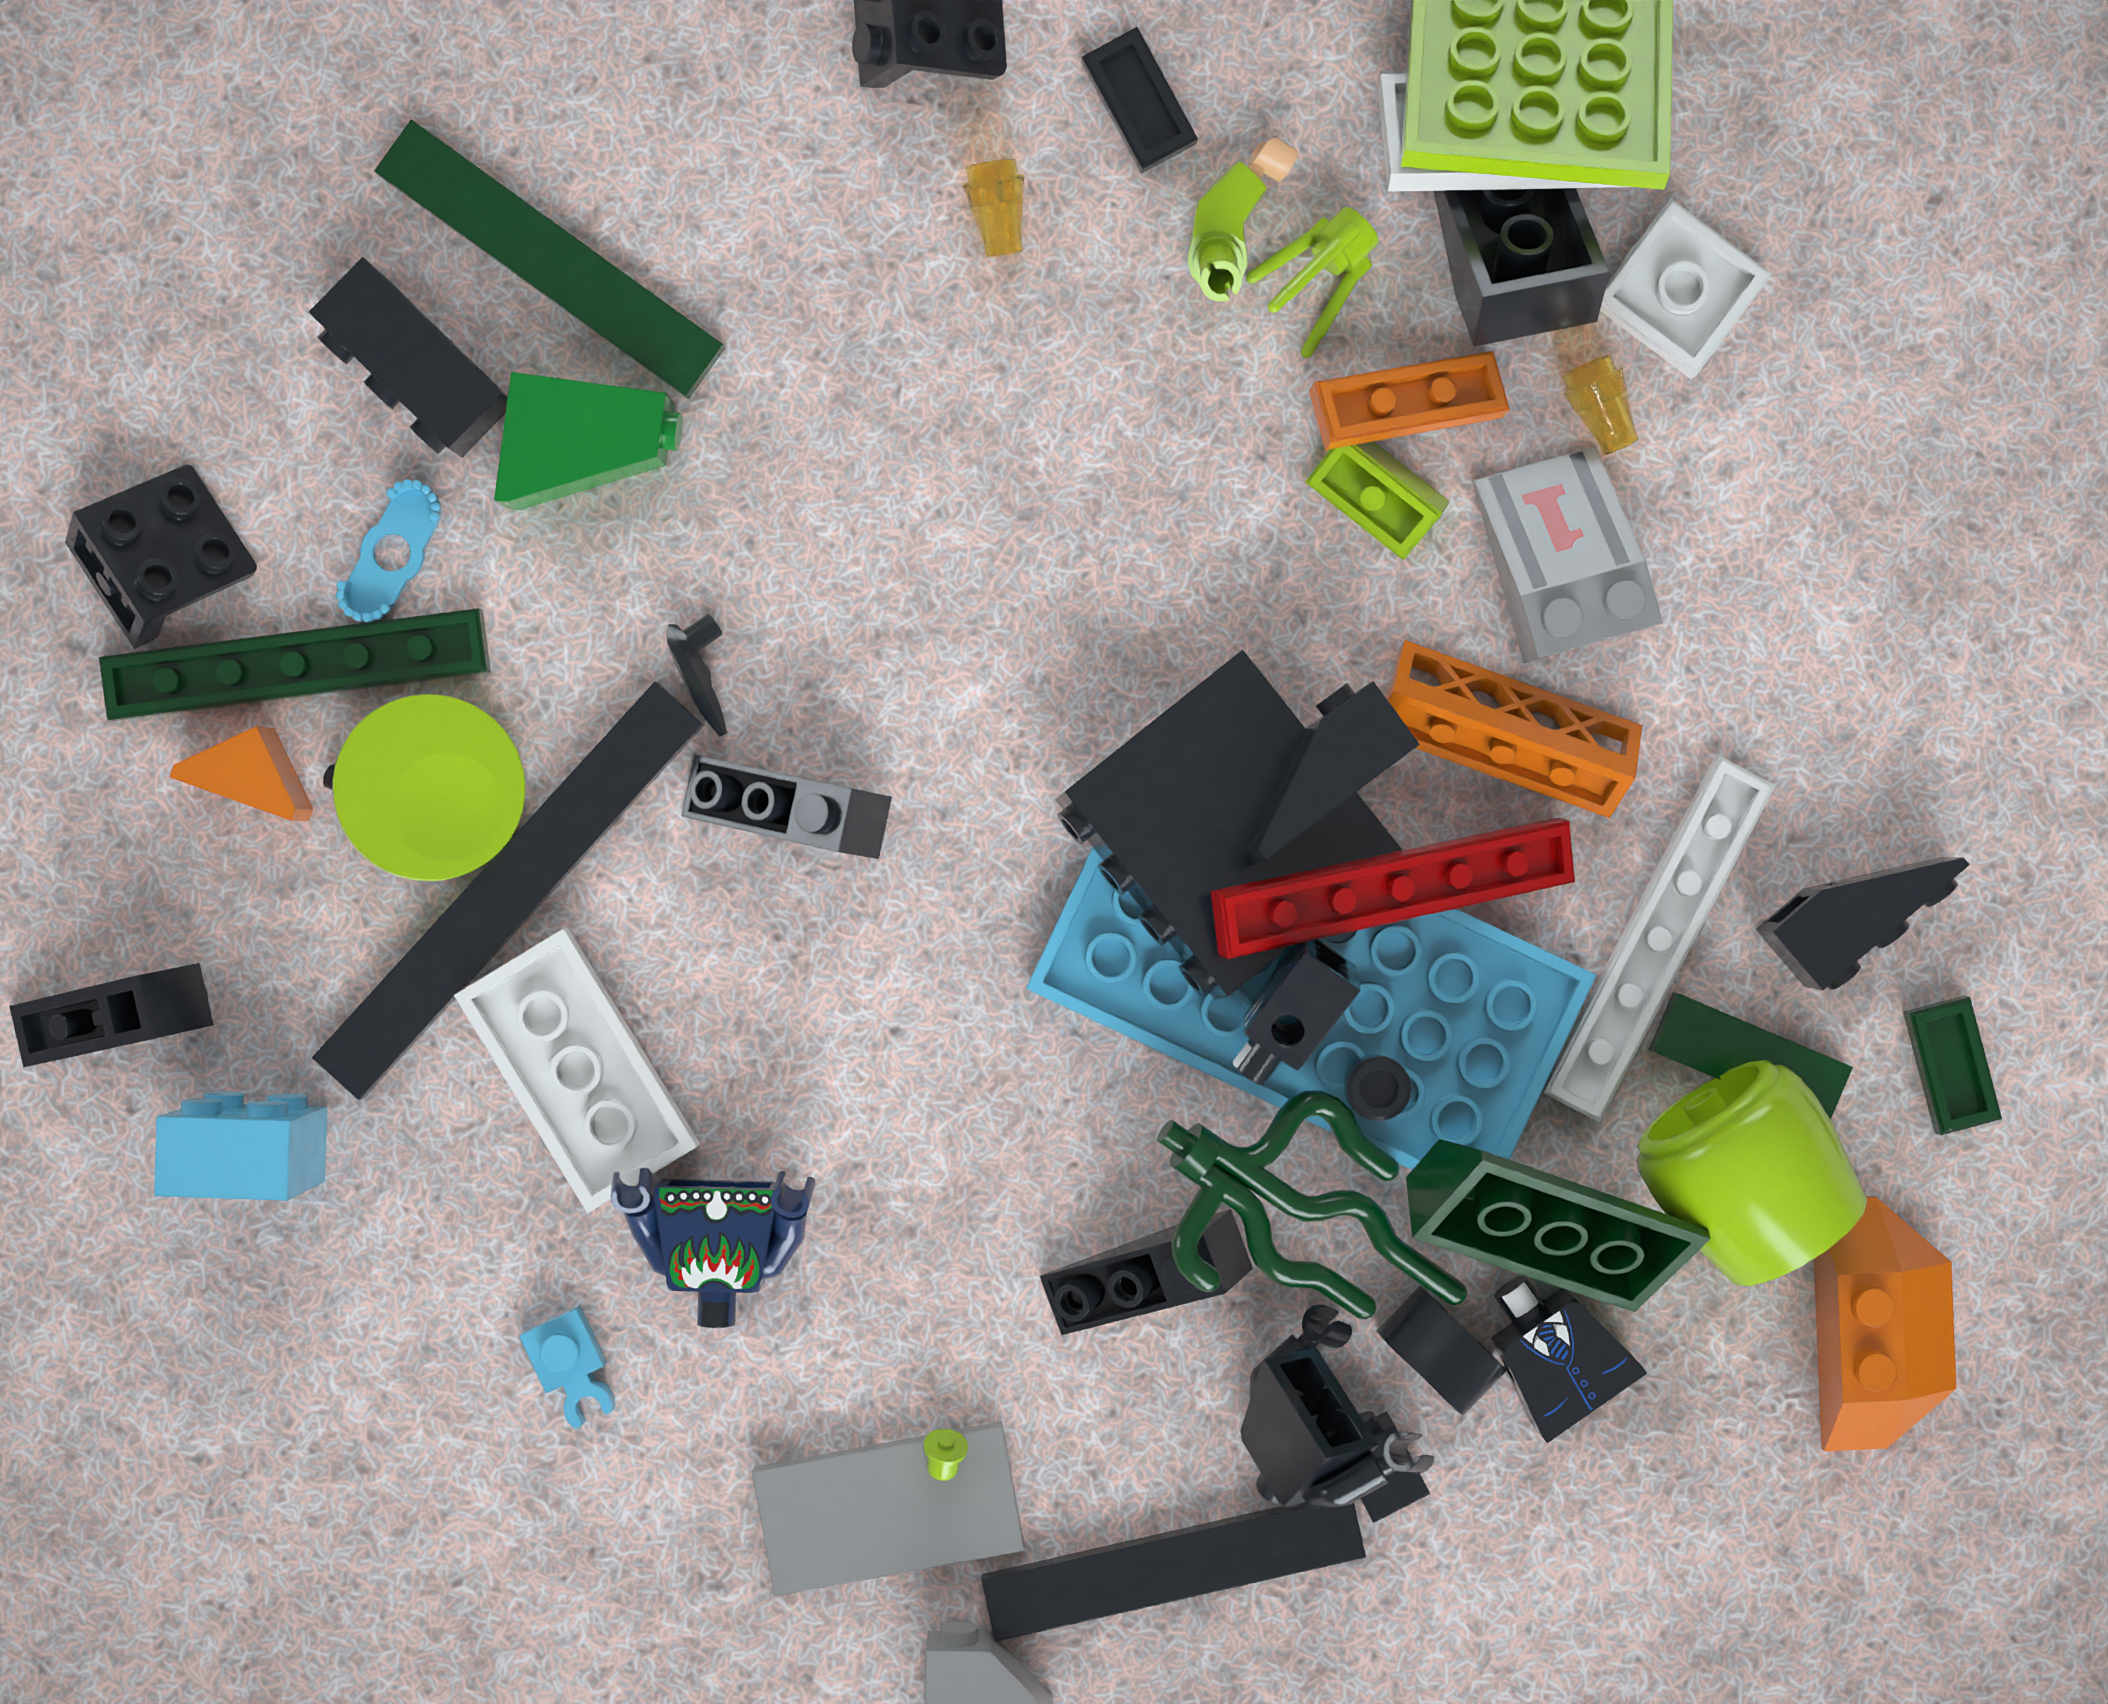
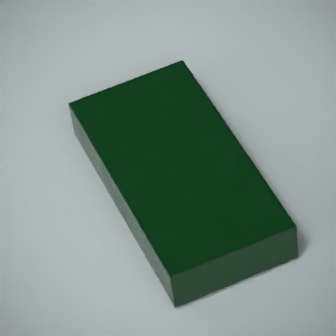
(1952, 1065)

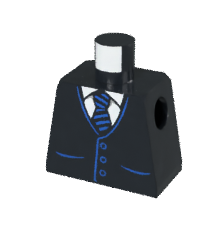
(1308, 984)
(1559, 1357)

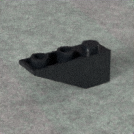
(787, 807)
(1838, 922)
(1142, 1277)

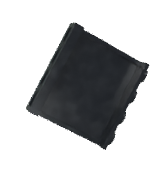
(1183, 805)

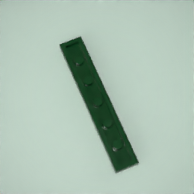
(549, 259)
(294, 664)

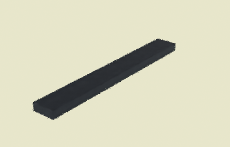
(508, 891)

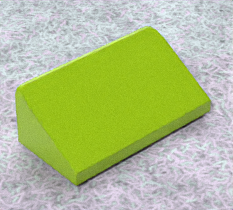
(1379, 494)

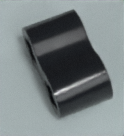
(1441, 1350)

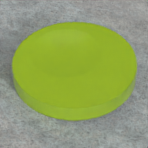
(428, 787)

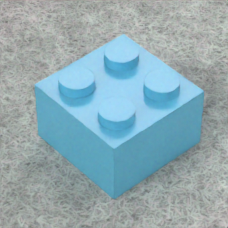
(241, 1149)

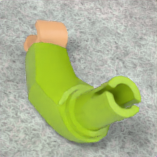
(1217, 236)

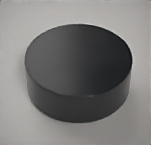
(1377, 1087)

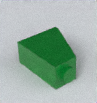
(579, 437)

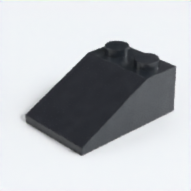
(1521, 261)

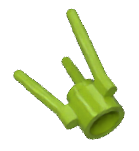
(1338, 247)

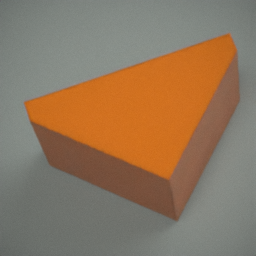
(251, 771)

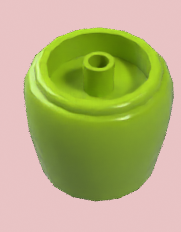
(1754, 1169)

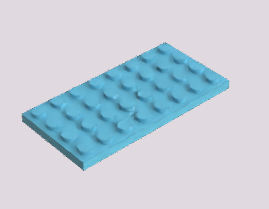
(1440, 994)

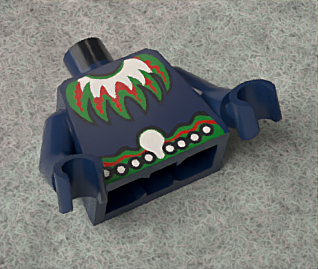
(715, 1234)

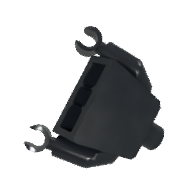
(1308, 1430)

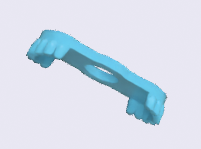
(372, 590)

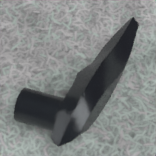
(692, 669)

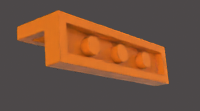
(1509, 739)

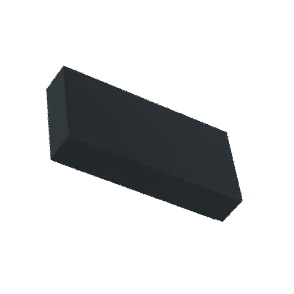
(1139, 100)

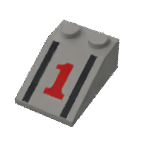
(1565, 554)

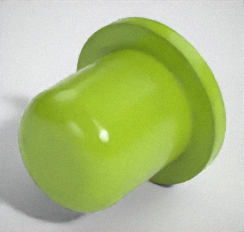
(944, 1452)

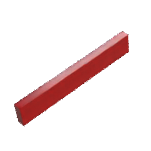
(1392, 887)

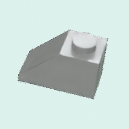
(975, 1669)

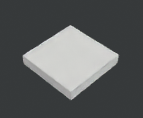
(1682, 288)

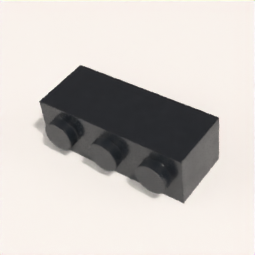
(409, 360)

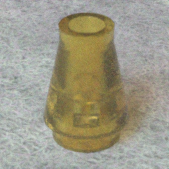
(996, 203)
(1602, 402)

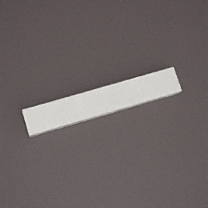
(1658, 938)

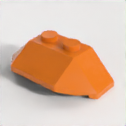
(1881, 1331)

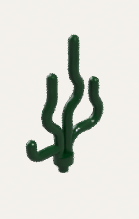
(1230, 1174)

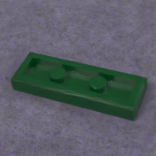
(1718, 1042)

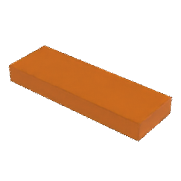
(1408, 400)

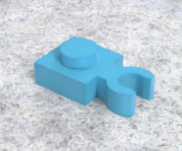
(565, 1356)

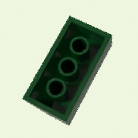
(1546, 1226)

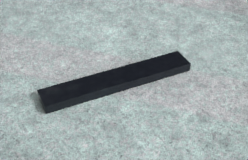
(1169, 1567)

